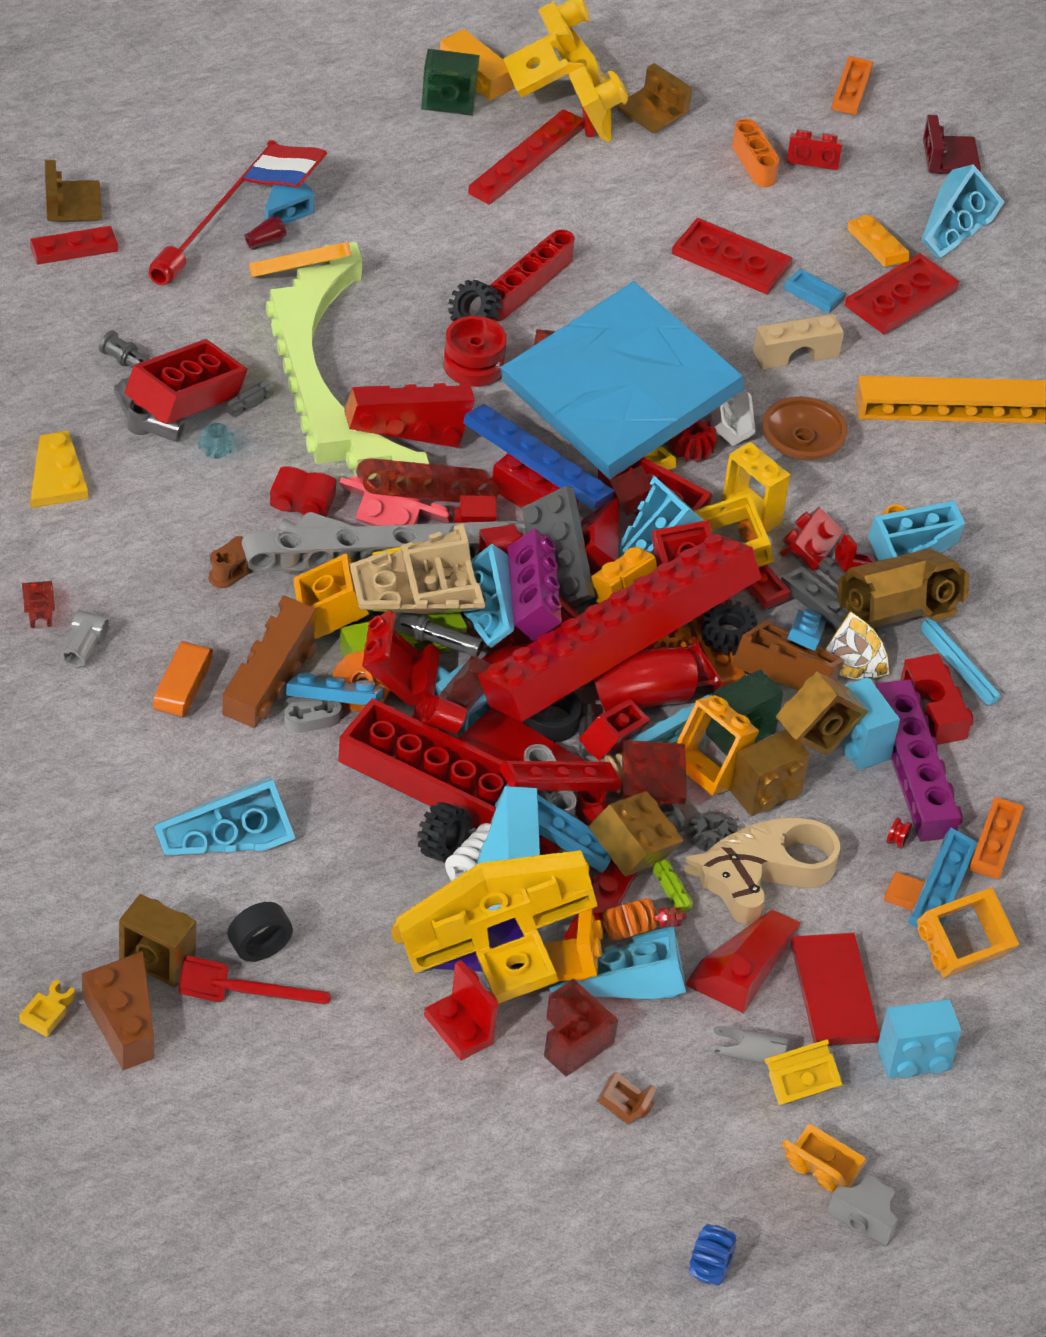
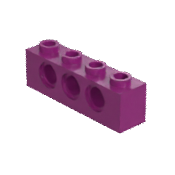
(534, 584)

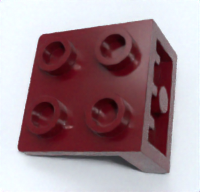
(947, 152)

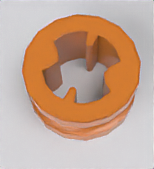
(746, 531)

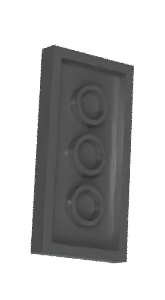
(560, 520)

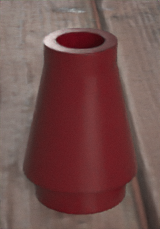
(268, 232)

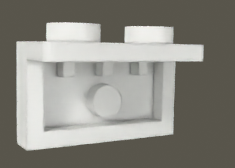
(735, 419)

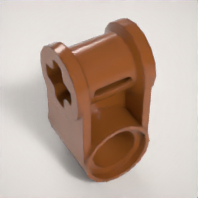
(228, 564)

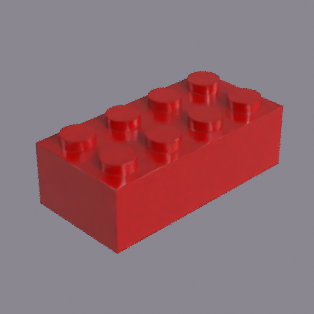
(185, 381)

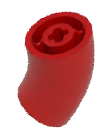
(650, 679)

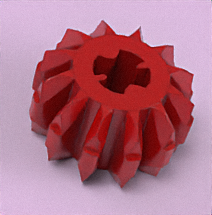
(695, 441)

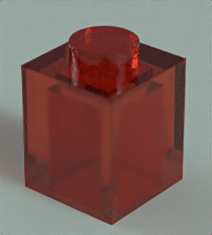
(632, 488)

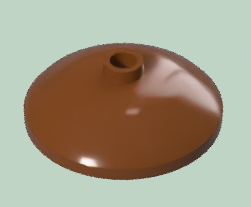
(804, 428)

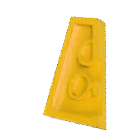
(57, 472)

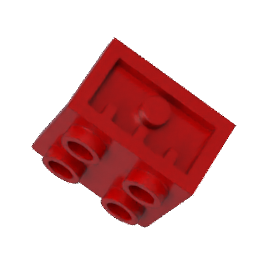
(466, 1016)

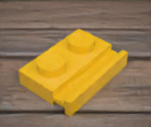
(803, 1072)

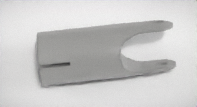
(750, 1046)

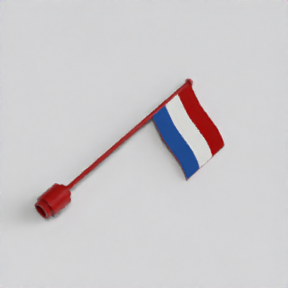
(274, 166)

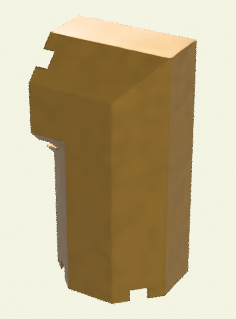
(904, 588)

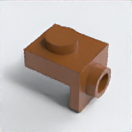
(626, 1099)

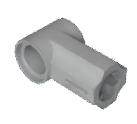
(86, 632)

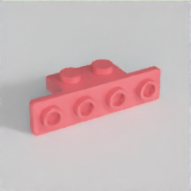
(392, 510)

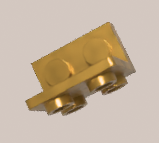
(659, 102)
(71, 198)

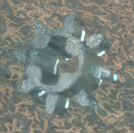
(216, 440)

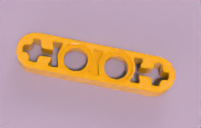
(300, 259)

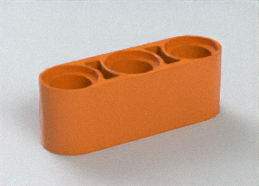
(755, 152)
(182, 679)

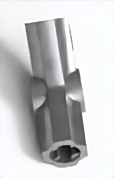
(143, 422)

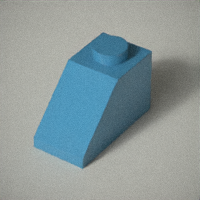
(290, 203)

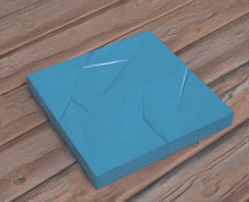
(622, 379)

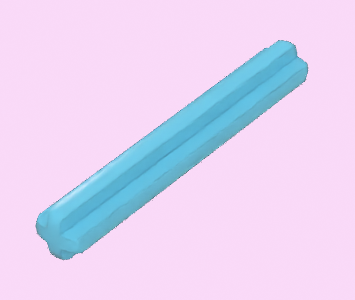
(960, 662)

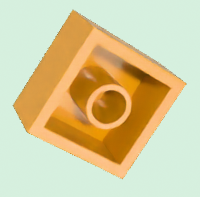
(332, 594)

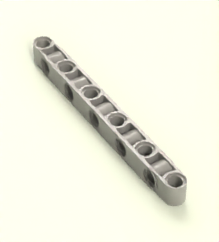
(312, 547)

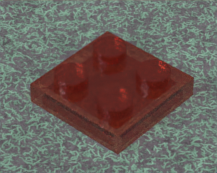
(654, 769)

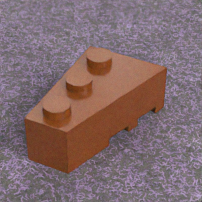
(782, 659)
(121, 1008)

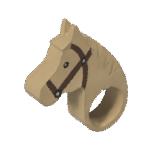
(760, 855)

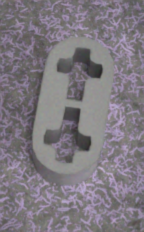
(311, 715)

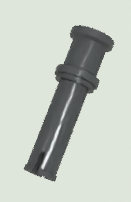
(125, 353)
(422, 628)

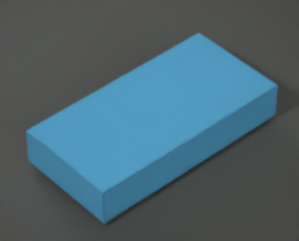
(814, 291)

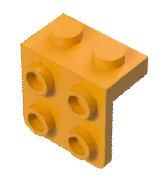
(578, 956)
(824, 1158)

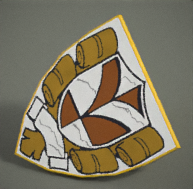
(860, 649)

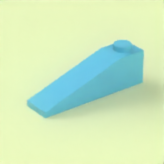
(960, 209)
(233, 822)

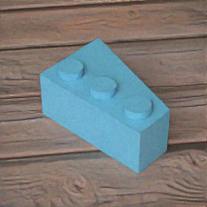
(659, 511)
(916, 530)

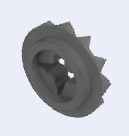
(705, 840)

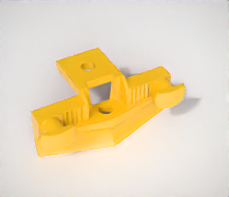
(592, 86)
(457, 918)

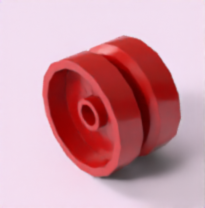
(474, 350)

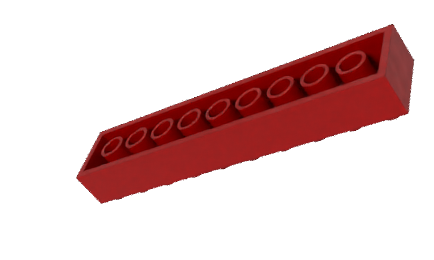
(619, 627)

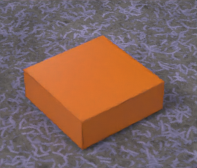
(903, 891)

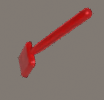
(209, 980)

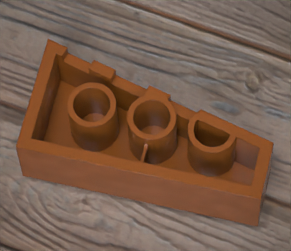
(271, 663)

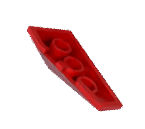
(743, 963)

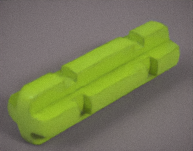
(672, 885)

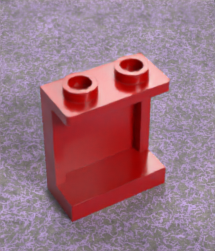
(398, 663)

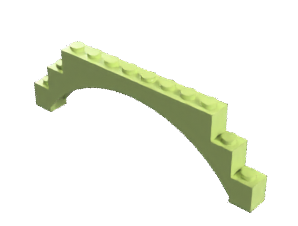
(294, 320)

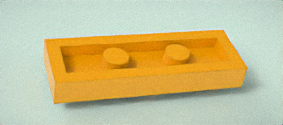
(878, 240)

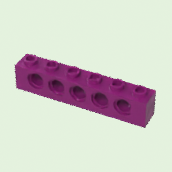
(918, 765)

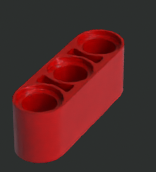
(440, 713)

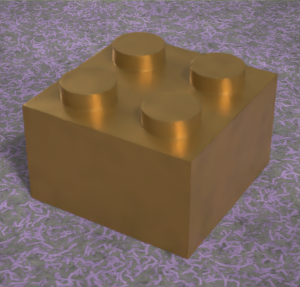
(821, 713)
(769, 772)
(635, 833)
(161, 935)

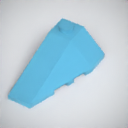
(493, 575)
(513, 828)
(639, 970)

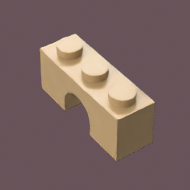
(778, 341)

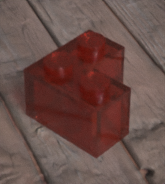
(580, 1028)

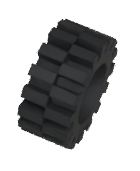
(468, 293)
(727, 615)
(444, 831)

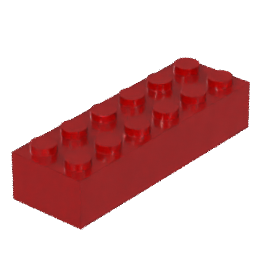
(422, 761)

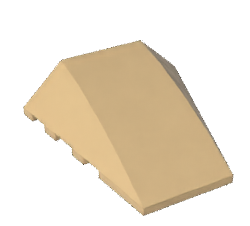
(420, 577)

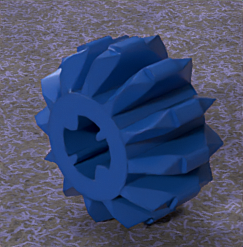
(712, 1254)

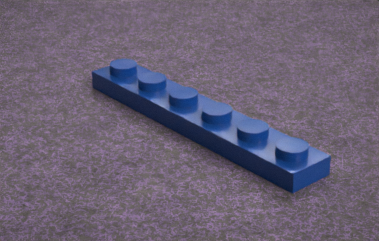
(538, 456)

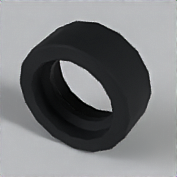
(559, 730)
(265, 943)

